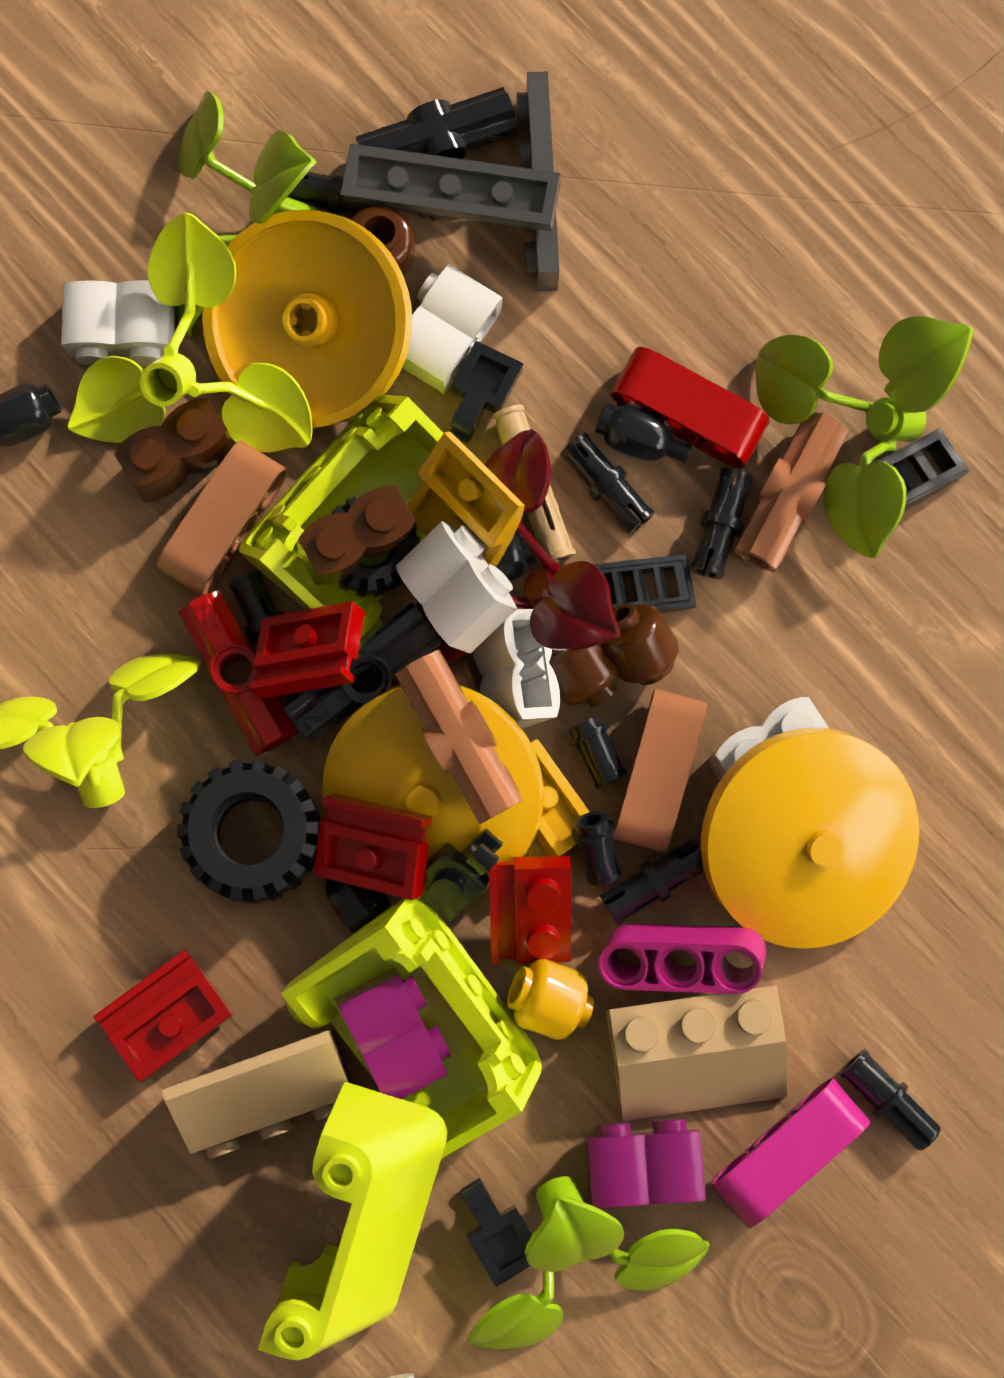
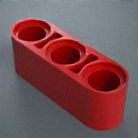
(693, 405)

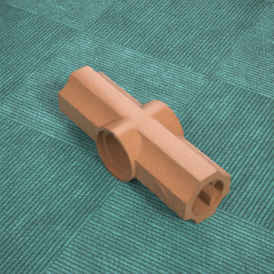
(791, 492)
(459, 736)

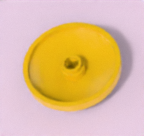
(320, 306)
(388, 762)
(810, 837)

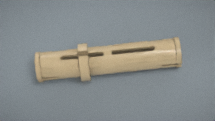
(546, 520)

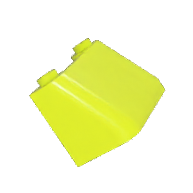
(371, 452)
(491, 1055)
(384, 1162)

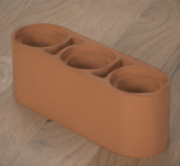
(221, 518)
(660, 770)

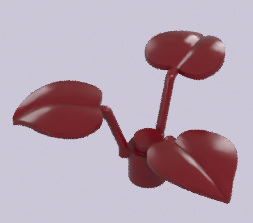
(567, 603)

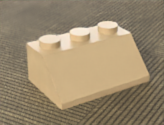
(698, 1053)
(258, 1094)

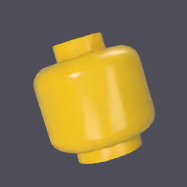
(550, 999)

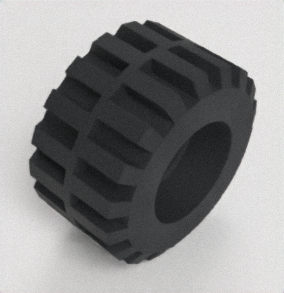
(213, 802)

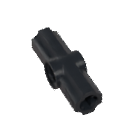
(447, 128)
(390, 650)

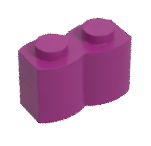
(392, 1034)
(644, 1166)

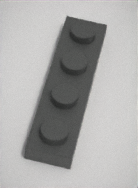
(537, 154)
(451, 187)

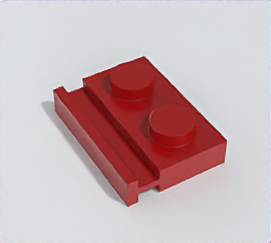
(307, 650)
(372, 846)
(531, 909)
(163, 1016)

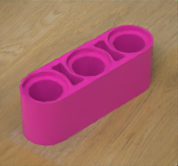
(660, 972)
(790, 1153)

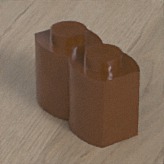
(165, 455)
(370, 529)

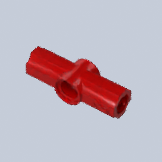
(222, 643)

